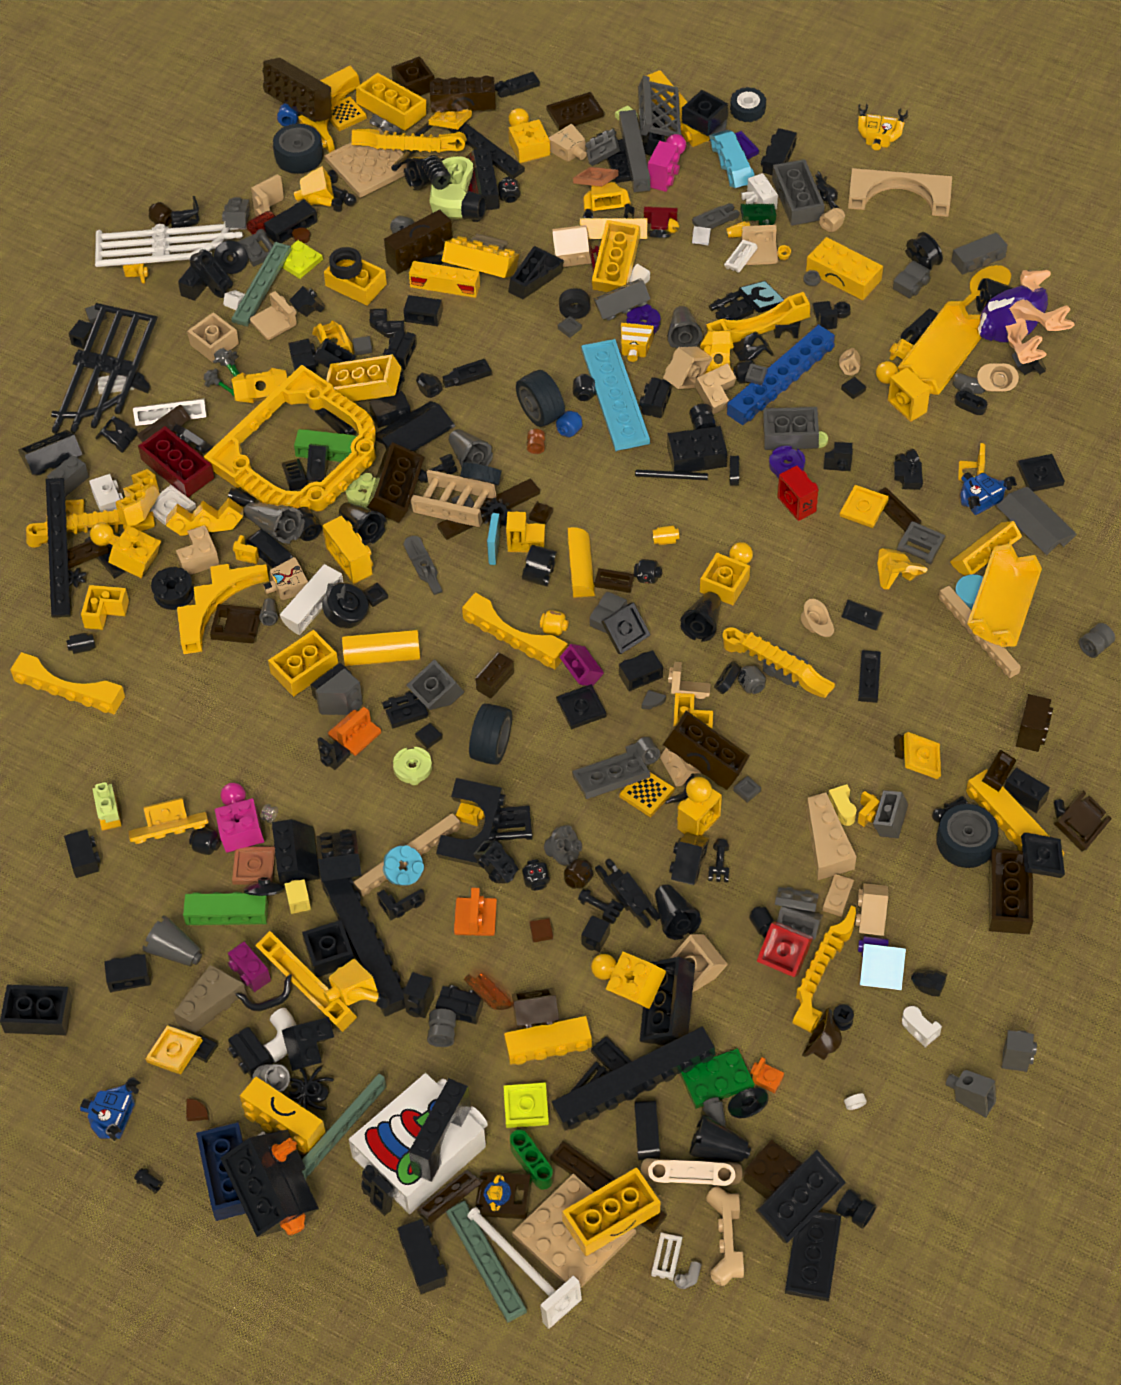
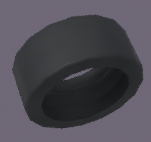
(342, 254)

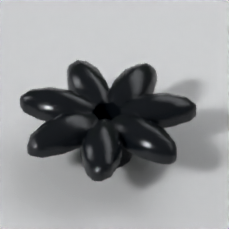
(76, 577)

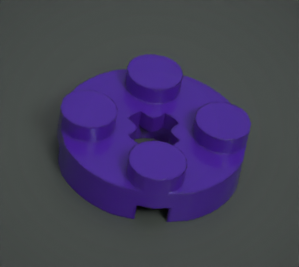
(646, 313)
(782, 453)

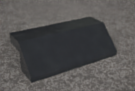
(416, 427)

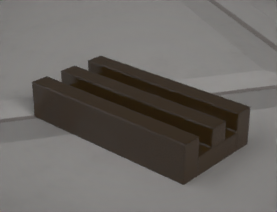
(612, 582)

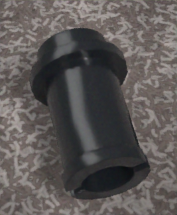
(145, 1178)

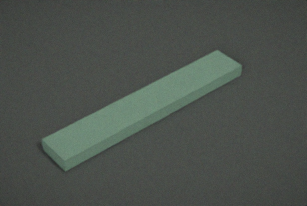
(261, 284)
(343, 1124)
(486, 1262)

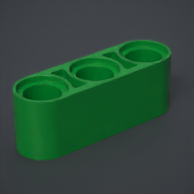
(528, 1150)

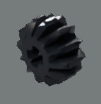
(492, 506)

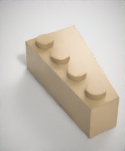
(828, 839)

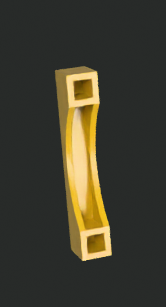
(787, 312)
(544, 648)
(100, 695)
(305, 980)

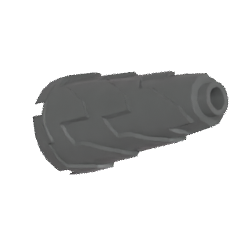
(279, 521)

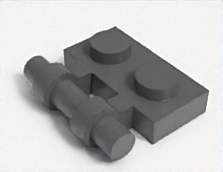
(602, 147)
(796, 899)

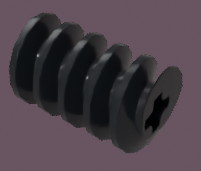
(436, 171)

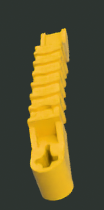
(374, 139)
(38, 532)
(804, 673)
(833, 941)

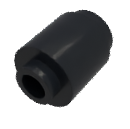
(80, 643)
(761, 920)

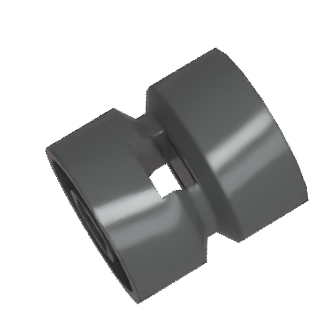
(1097, 640)
(441, 1028)

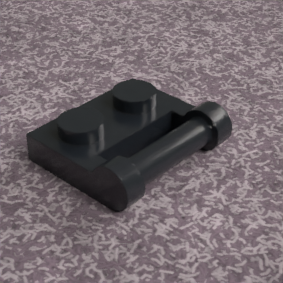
(514, 818)

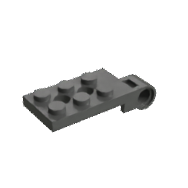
(629, 768)

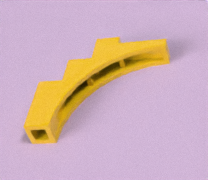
(341, 85)
(224, 584)

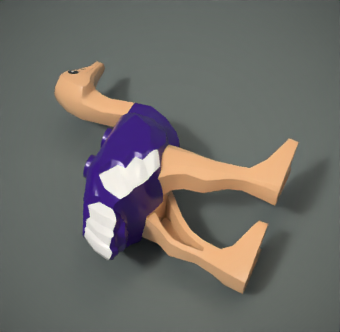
(1018, 311)

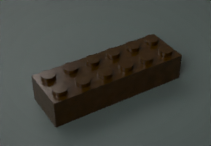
(297, 89)

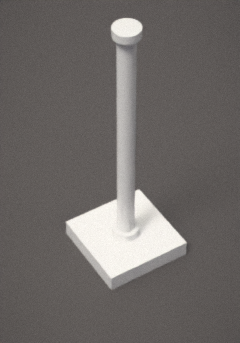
(559, 1300)

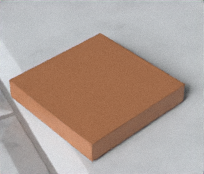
(595, 176)
(252, 864)

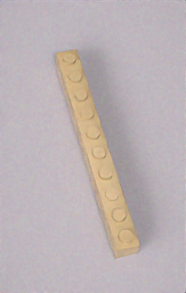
(962, 613)
(421, 844)

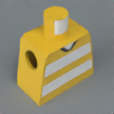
(636, 340)

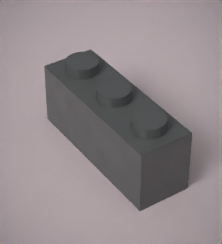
(979, 253)
(622, 299)

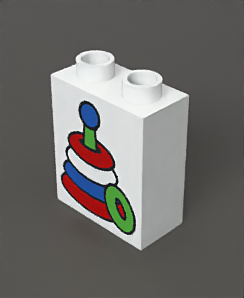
(390, 1134)

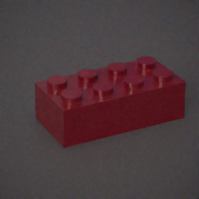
(176, 461)

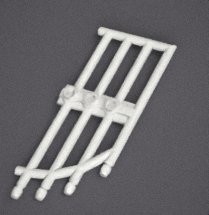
(160, 244)

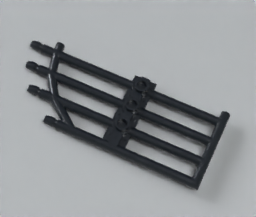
(104, 363)

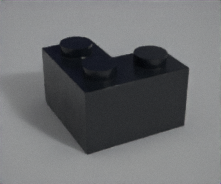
(689, 853)
(302, 1042)

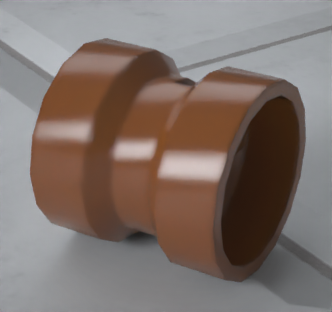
(535, 441)

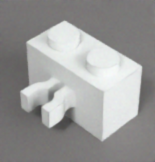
(760, 191)

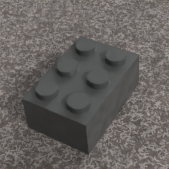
(791, 427)

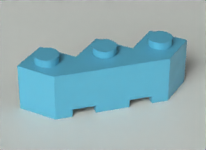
(731, 158)

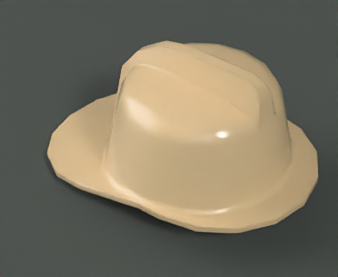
(997, 377)
(816, 618)

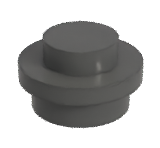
(812, 278)

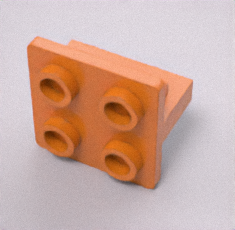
(355, 731)
(475, 915)

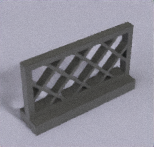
(646, 108)

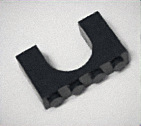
(489, 800)
(449, 1108)

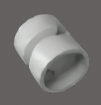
(274, 1075)

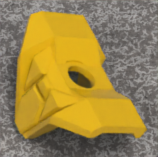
(333, 330)
(717, 342)
(245, 388)
(892, 563)

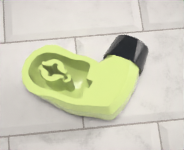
(455, 198)

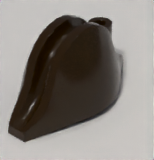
(825, 1037)

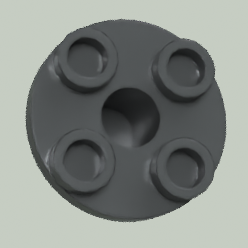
(563, 845)

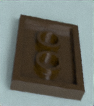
(575, 110)

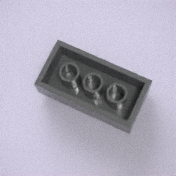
(798, 192)

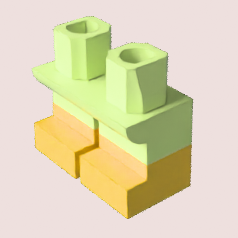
(106, 806)

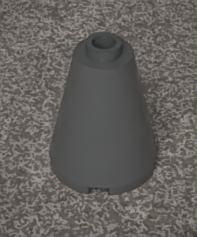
(684, 329)
(470, 448)
(172, 943)

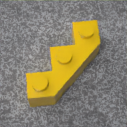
(138, 498)
(224, 519)

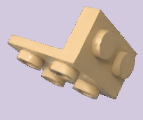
(267, 194)
(765, 238)
(276, 318)
(700, 689)
(677, 767)

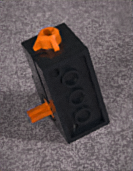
(270, 1183)

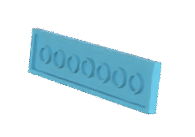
(615, 395)

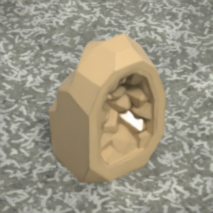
(832, 219)
(850, 362)

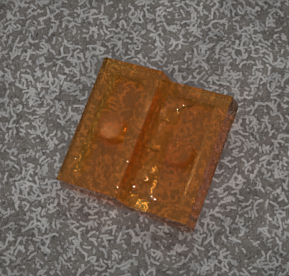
(488, 992)

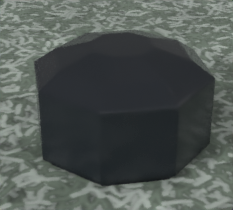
(843, 309)

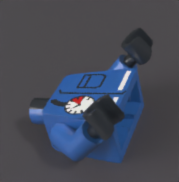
(983, 491)
(111, 1110)

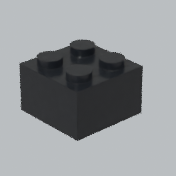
(704, 112)
(327, 948)

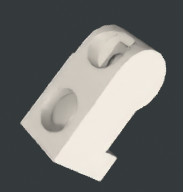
(919, 1026)

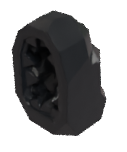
(429, 384)
(929, 981)

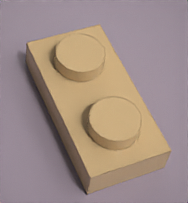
(838, 895)

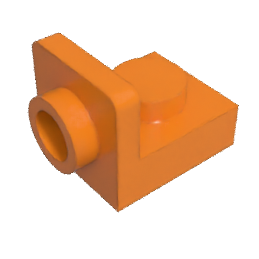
(766, 1076)

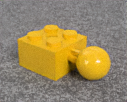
(527, 138)
(906, 390)
(131, 551)
(729, 574)
(700, 808)
(629, 977)

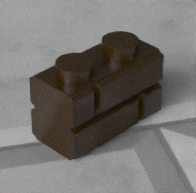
(494, 675)

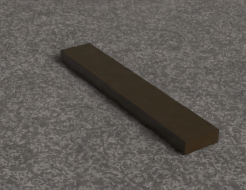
(513, 496)
(592, 1176)

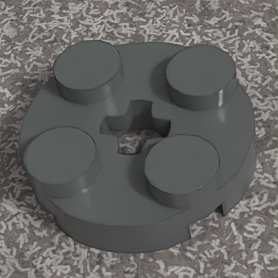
(384, 125)

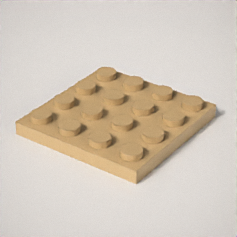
(365, 167)
(553, 1244)

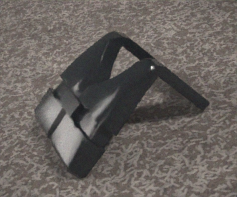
(183, 217)
(791, 328)
(746, 350)
(121, 437)

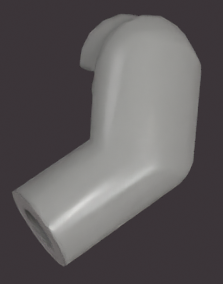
(689, 1279)

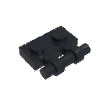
(735, 311)
(405, 713)
(377, 1189)

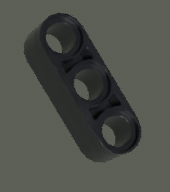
(269, 549)
(647, 1129)

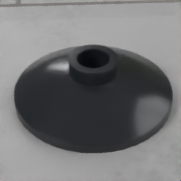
(233, 249)
(264, 887)
(748, 1102)

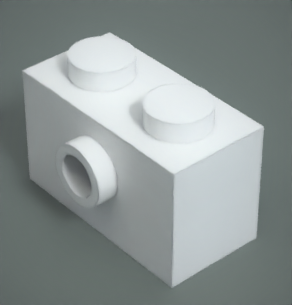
(105, 492)

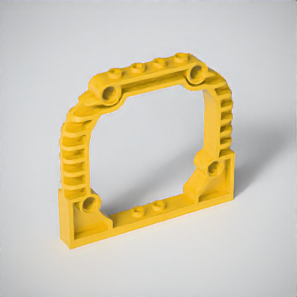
(299, 388)

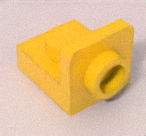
(136, 270)
(900, 349)
(245, 552)
(470, 814)

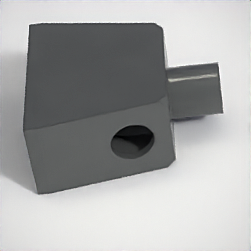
(974, 1091)

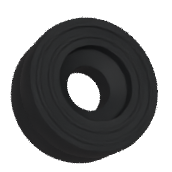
(574, 296)

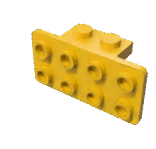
(167, 818)

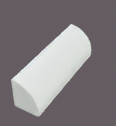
(150, 413)
(309, 600)

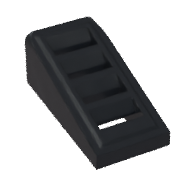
(298, 483)

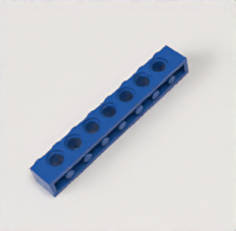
(781, 375)

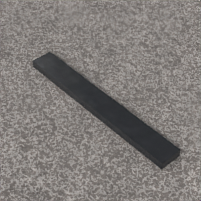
(57, 547)

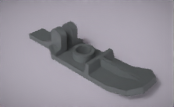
(419, 556)

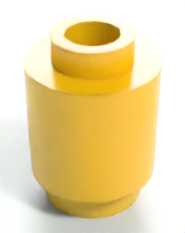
(665, 535)

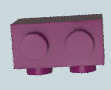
(581, 665)
(249, 967)

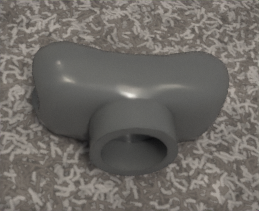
(967, 383)

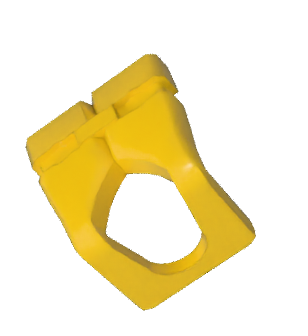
(969, 464)

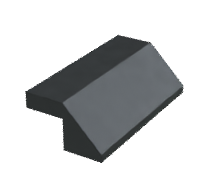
(1036, 520)

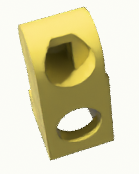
(840, 801)

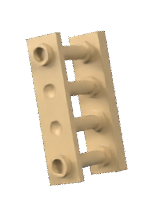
(450, 511)

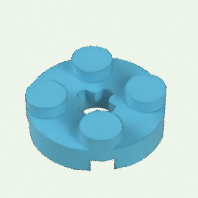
(404, 854)

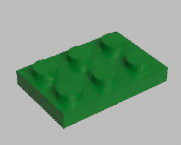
(718, 1078)

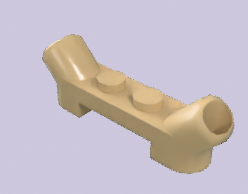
(691, 1171)
(729, 1207)

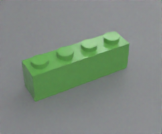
(338, 444)
(225, 909)

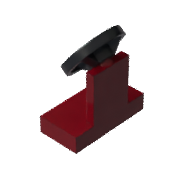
(659, 218)

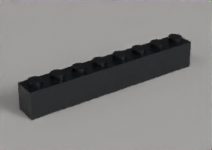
(364, 941)
(634, 1078)

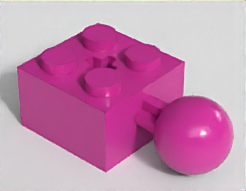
(664, 162)
(238, 820)

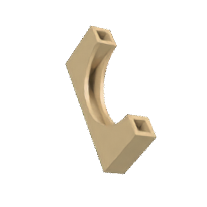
(933, 188)

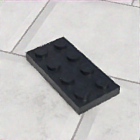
(800, 1196)
(814, 1257)

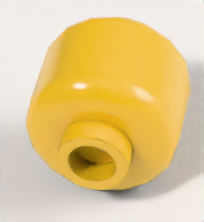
(553, 623)

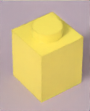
(297, 896)

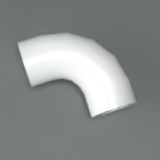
(281, 1020)

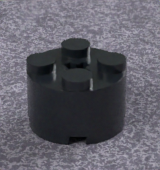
(539, 565)

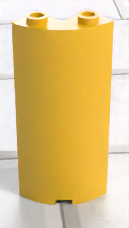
(943, 346)
(1004, 596)

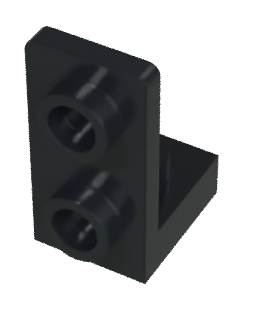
(825, 315)
(333, 754)
(397, 910)

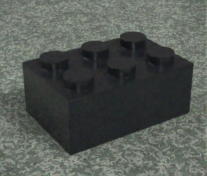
(697, 449)
(338, 855)
(36, 1010)

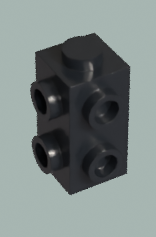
(496, 861)

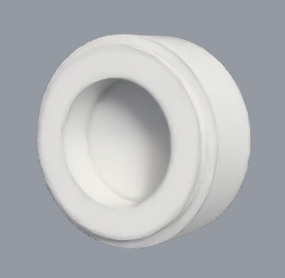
(855, 1101)

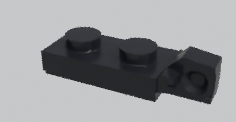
(467, 373)

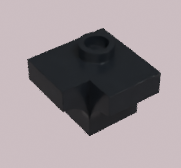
(307, 301)
(1034, 366)
(839, 458)
(909, 474)

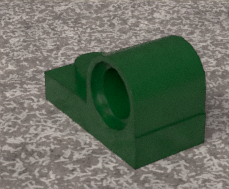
(763, 213)

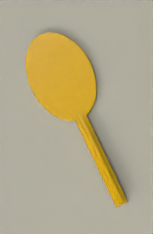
(996, 272)

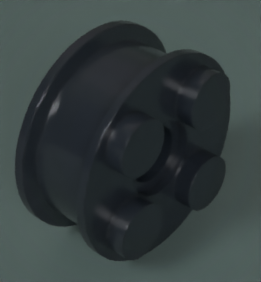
(924, 250)
(163, 585)

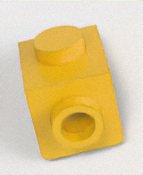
(870, 808)

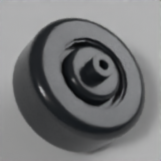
(345, 611)

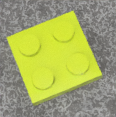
(301, 259)
(526, 1105)

